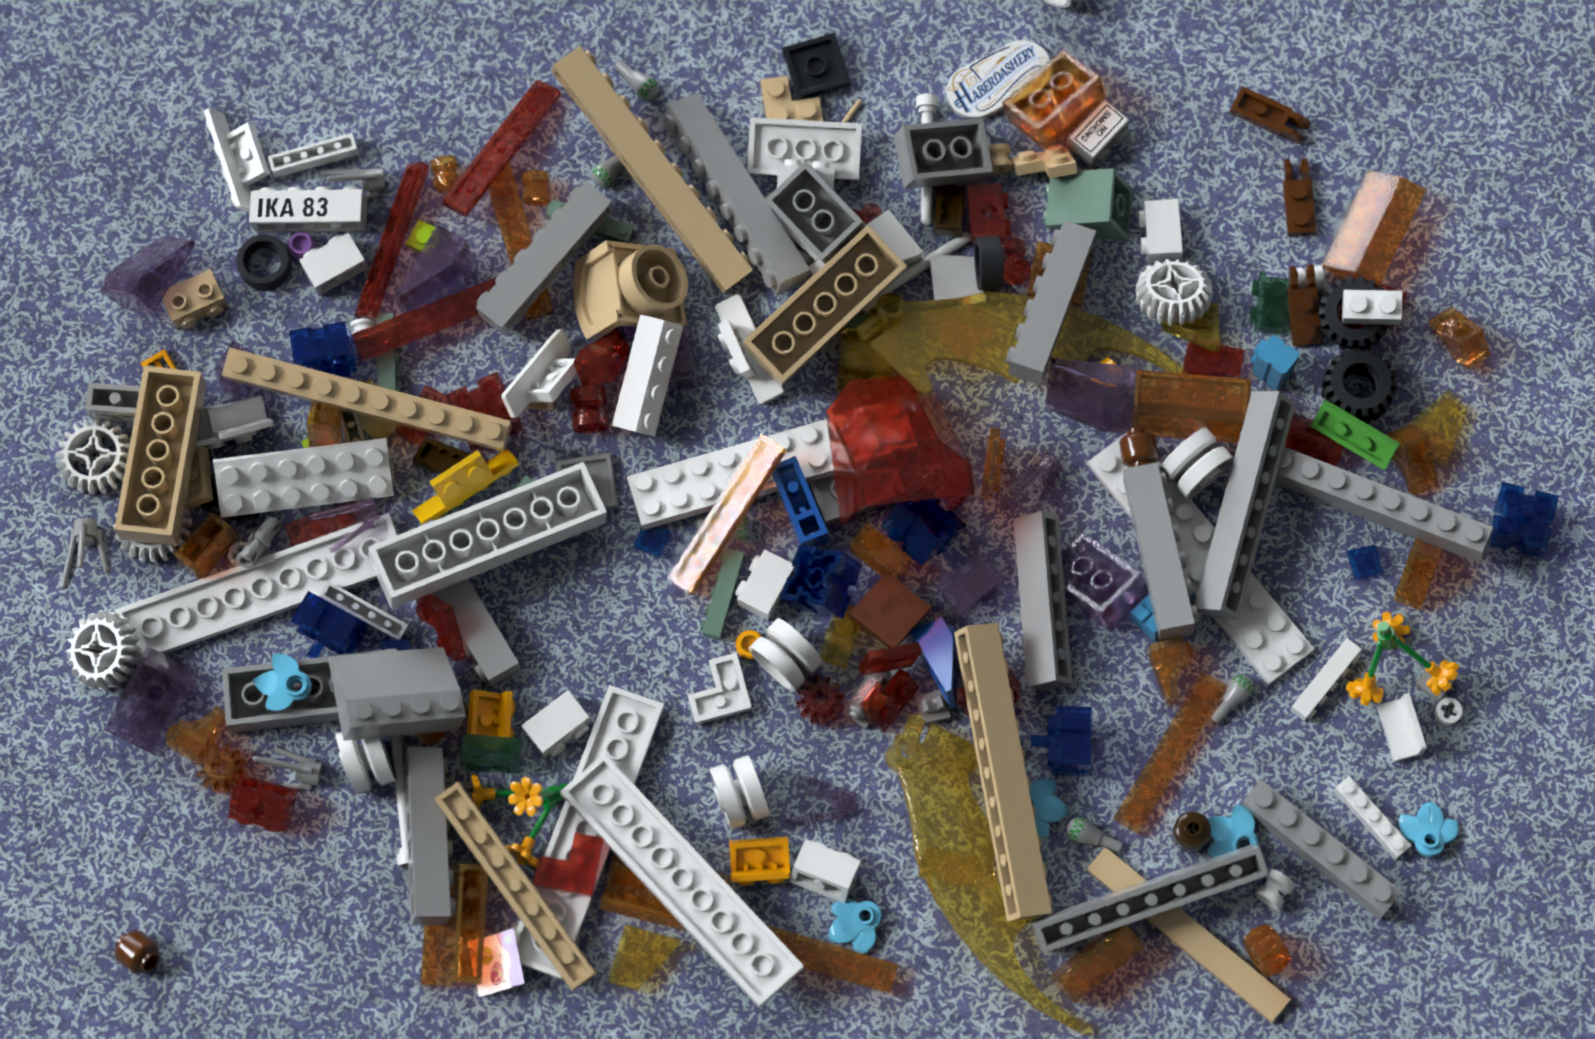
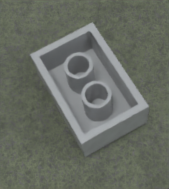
(943, 153)
(815, 212)

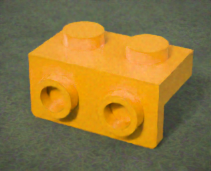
(490, 713)
(759, 860)

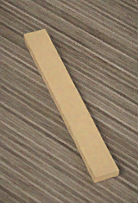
(515, 886)
(1197, 942)

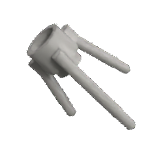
(371, 179)
(83, 535)
(307, 769)

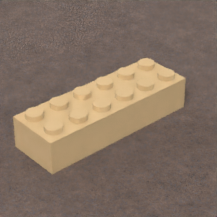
(824, 305)
(160, 456)

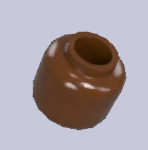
(1138, 448)
(137, 952)

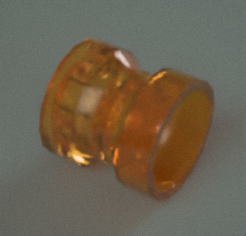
(445, 172)
(536, 187)

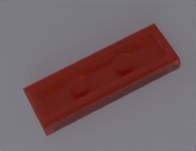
(306, 529)

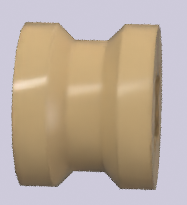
(1000, 158)

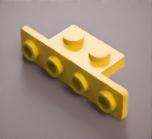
(462, 482)

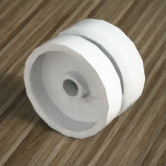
(1196, 463)
(785, 655)
(361, 759)
(739, 792)

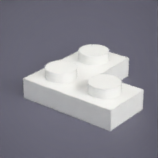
(727, 698)

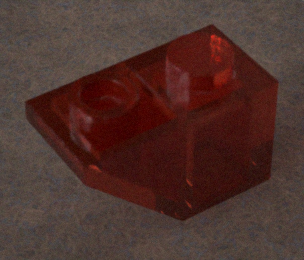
(602, 359)

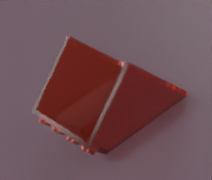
(894, 448)

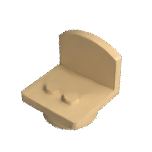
(628, 280)

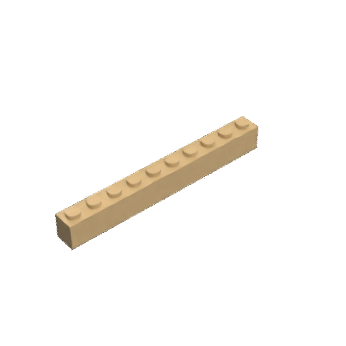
(651, 169)
(366, 399)
(1003, 772)

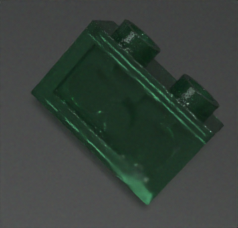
(1271, 307)
(491, 754)

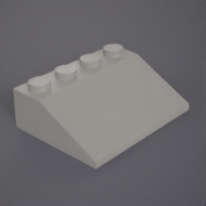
(396, 693)

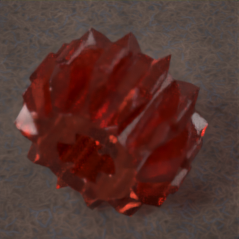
(827, 692)

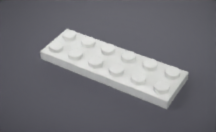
(303, 477)

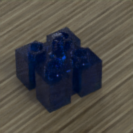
(324, 348)
(1522, 519)
(923, 528)
(821, 581)
(328, 626)
(1067, 741)

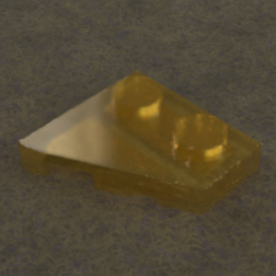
(1202, 331)
(1442, 423)
(639, 957)

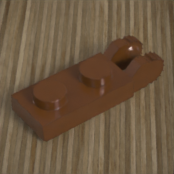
(1268, 114)
(1298, 200)
(1303, 308)

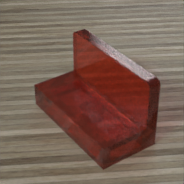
(1312, 442)

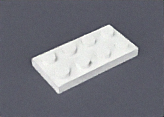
(803, 140)

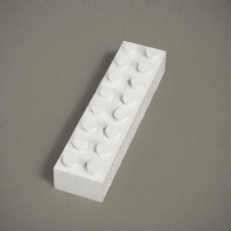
(487, 535)

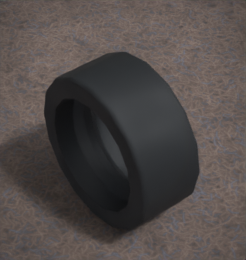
(988, 263)
(270, 282)

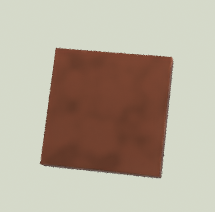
(889, 611)

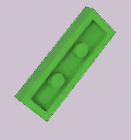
(1355, 435)

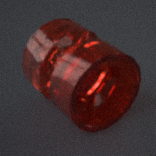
(589, 408)

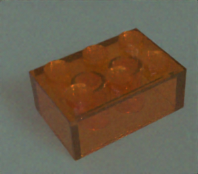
(1054, 99)

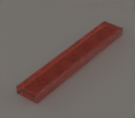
(501, 148)
(391, 240)
(420, 322)

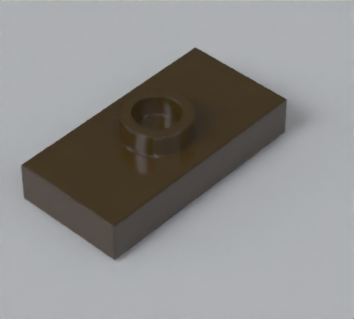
(949, 210)
(437, 456)

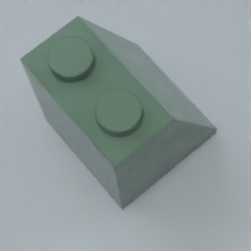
(1093, 200)

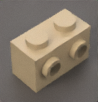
(194, 299)

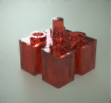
(485, 400)

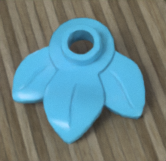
(279, 683)
(1047, 807)
(1428, 825)
(1229, 831)
(851, 926)

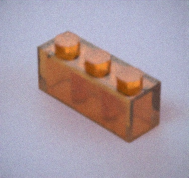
(1096, 962)

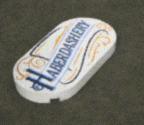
(985, 83)

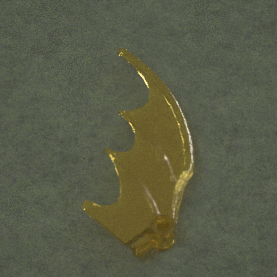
(980, 332)
(958, 854)

